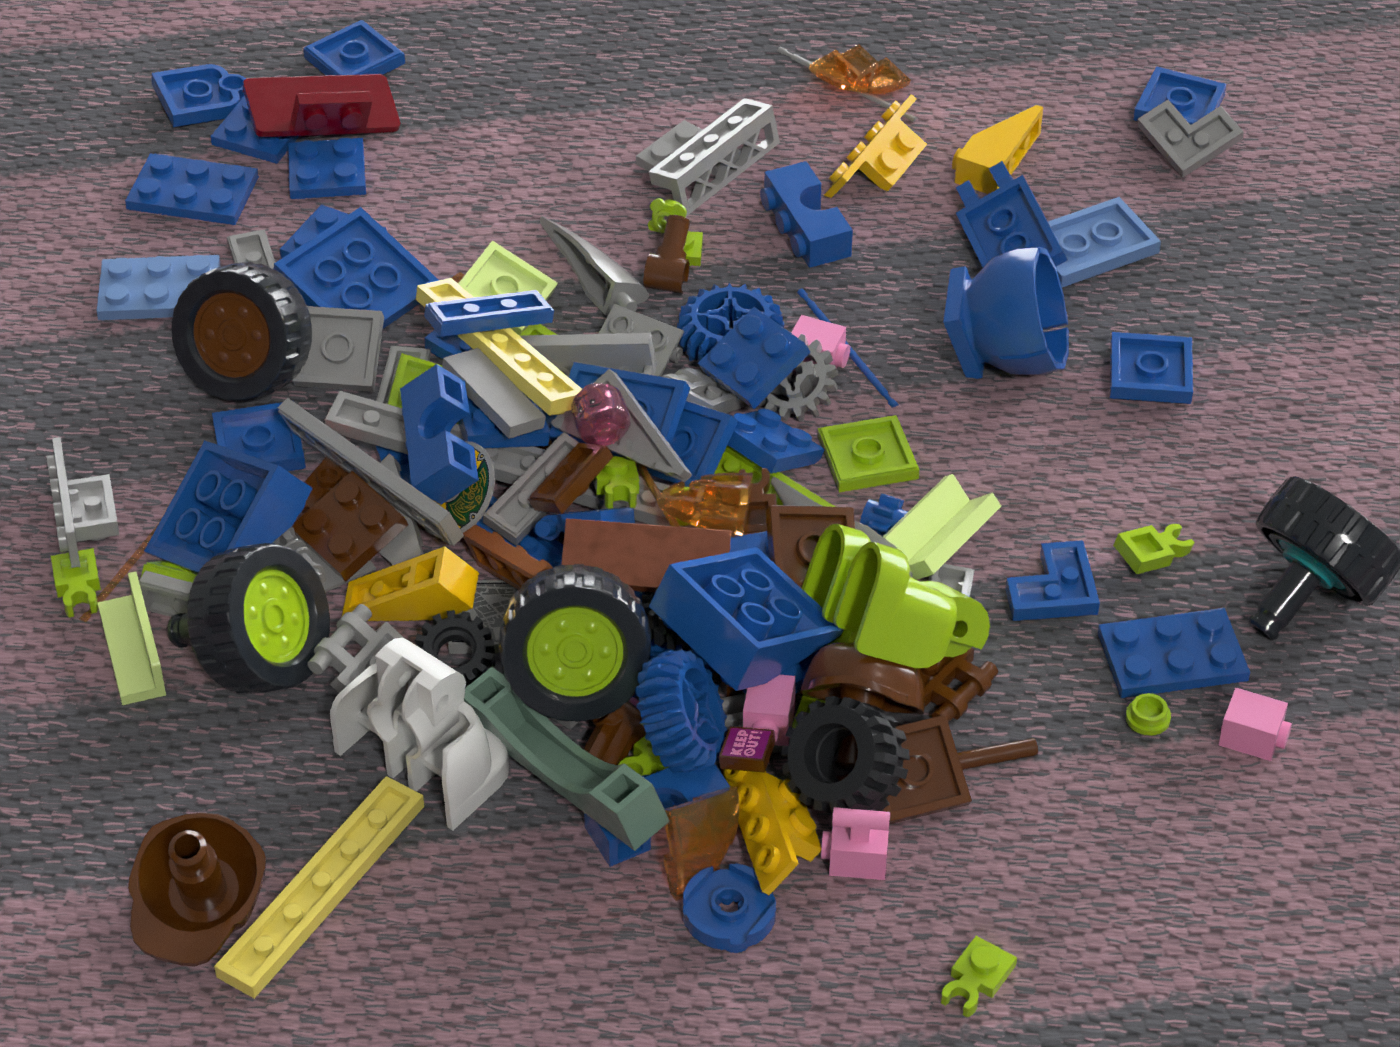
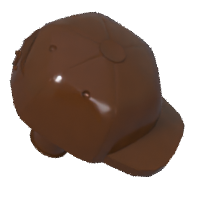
(848, 673)
(193, 887)

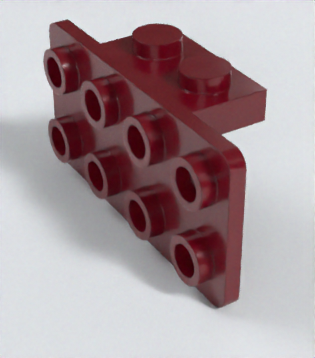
(321, 105)

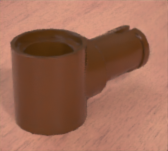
(669, 265)

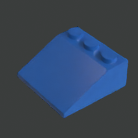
(226, 505)
(742, 615)

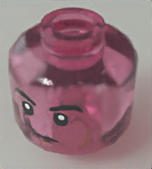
(600, 414)

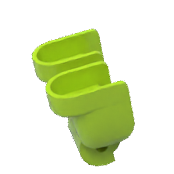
(894, 615)

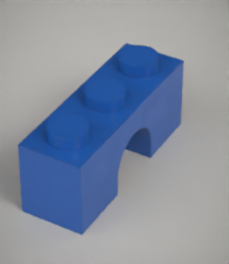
(796, 201)
(437, 459)
(672, 791)

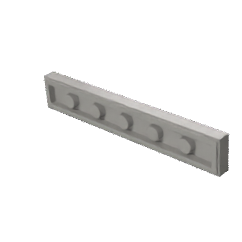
(376, 475)

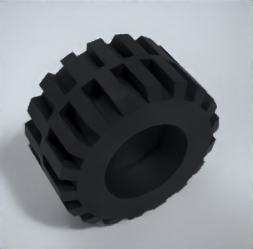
(815, 744)

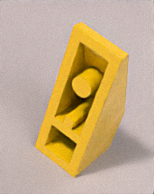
(1003, 142)
(416, 588)

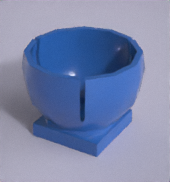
(1004, 313)

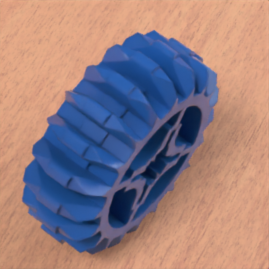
(710, 313)
(681, 711)

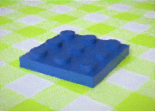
(356, 268)

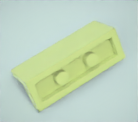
(939, 525)
(132, 646)

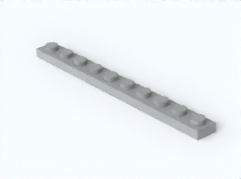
(384, 427)

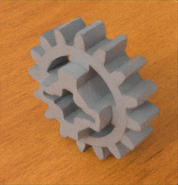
(808, 377)

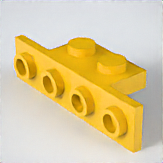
(887, 153)
(773, 825)

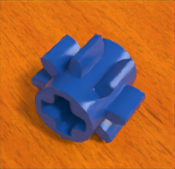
(883, 514)

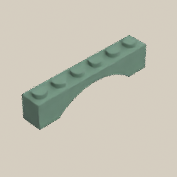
(604, 791)

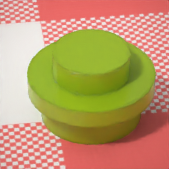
(1148, 714)

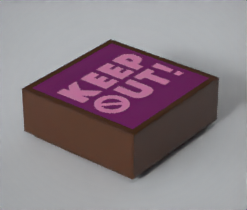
(747, 749)

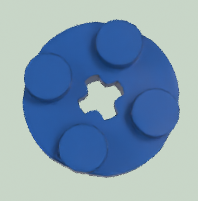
(723, 929)

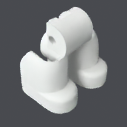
(424, 726)

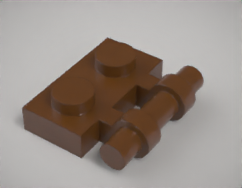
(974, 679)

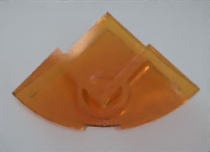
(859, 72)
(711, 503)
(699, 836)

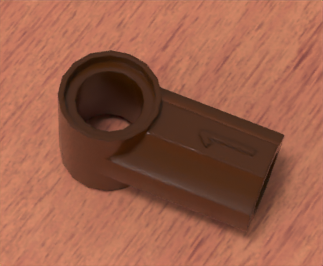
(616, 734)

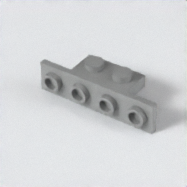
(81, 506)

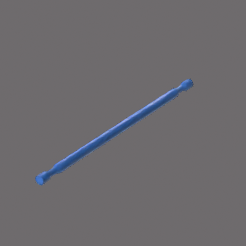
(853, 355)

